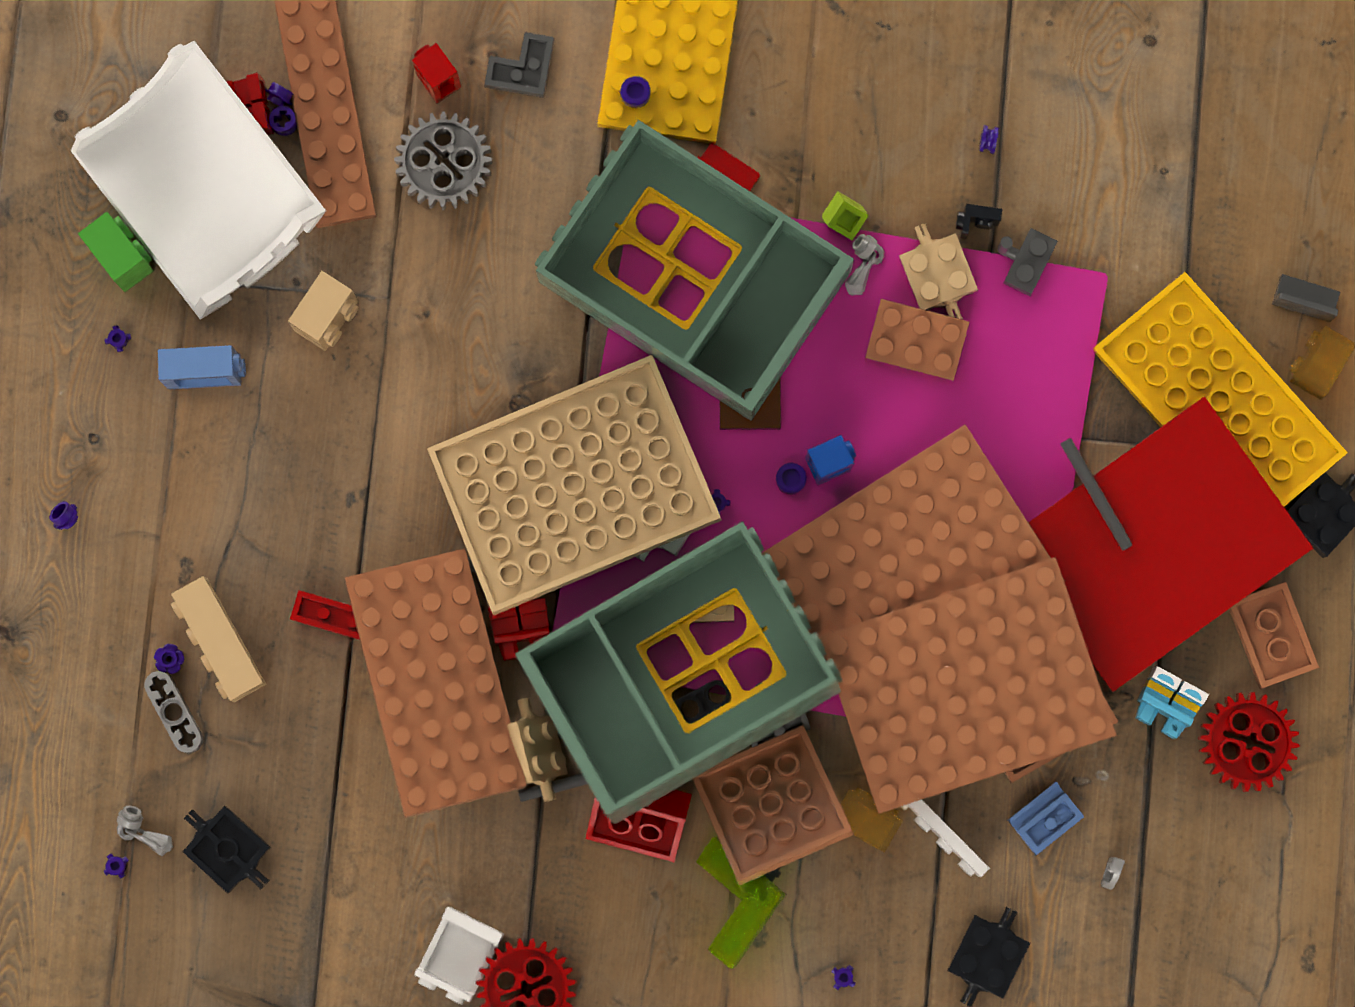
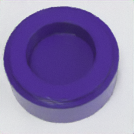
(635, 92)
(791, 478)

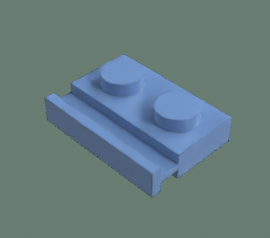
(1045, 818)

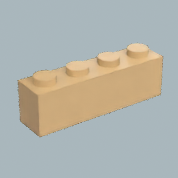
(218, 639)

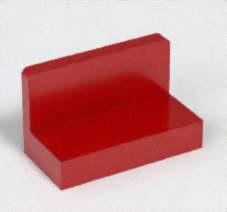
(730, 166)

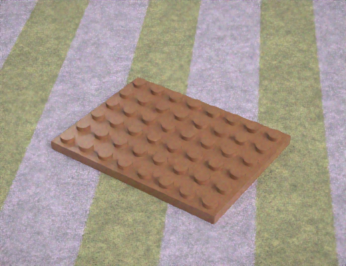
(907, 539)
(968, 685)

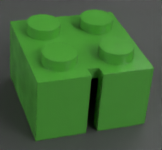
(112, 246)

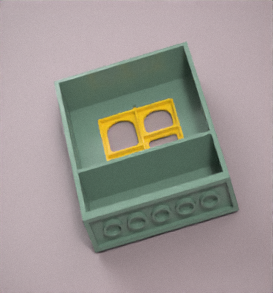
(752, 311)
(622, 713)

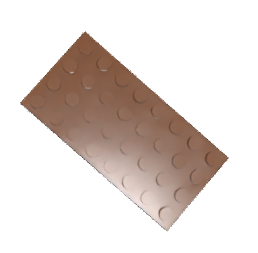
(435, 682)

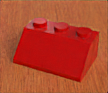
(649, 831)

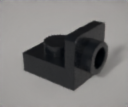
(982, 216)

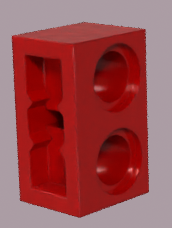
(436, 72)

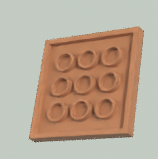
(772, 805)

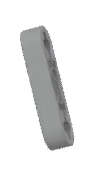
(171, 688)

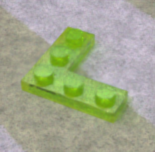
(757, 904)

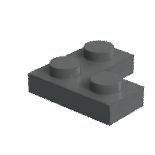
(529, 73)

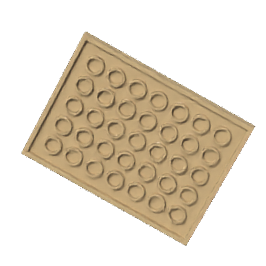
(573, 485)

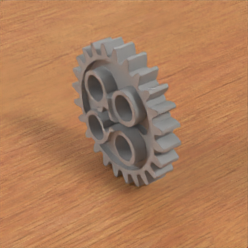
(462, 143)

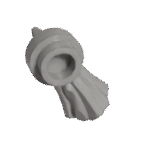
(864, 248)
(131, 820)

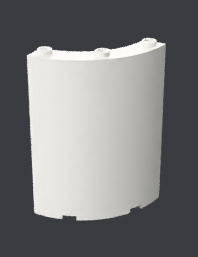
(198, 181)

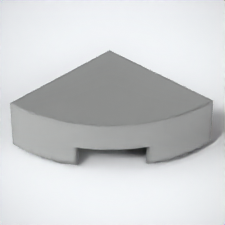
(1112, 872)

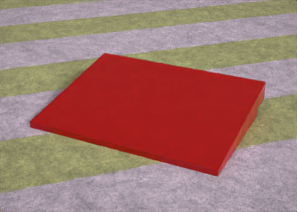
(1200, 538)

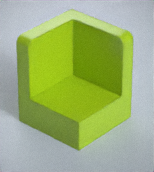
(844, 215)

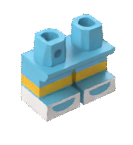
(1181, 708)

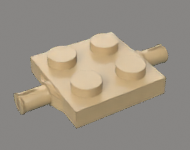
(938, 272)
(538, 749)

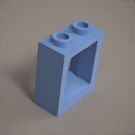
(200, 367)

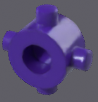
(117, 338)
(720, 500)
(116, 866)
(843, 977)

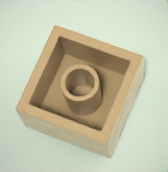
(324, 311)

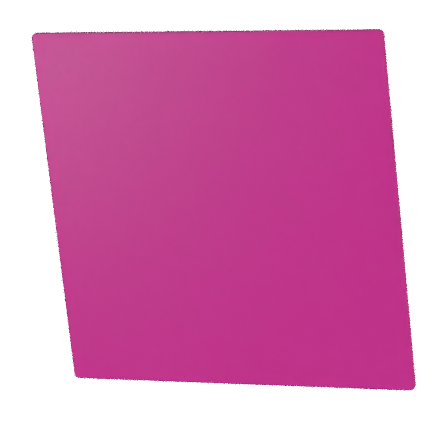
(1015, 388)

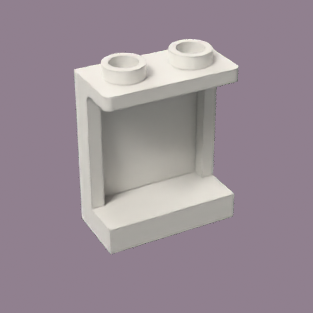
(457, 955)

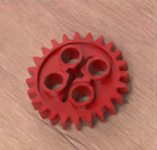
(1240, 767)
(515, 961)

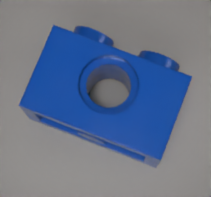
(830, 459)

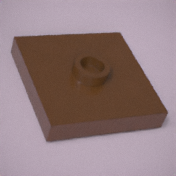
(766, 418)

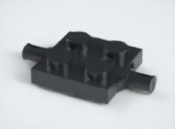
(1325, 512)
(226, 849)
(989, 957)

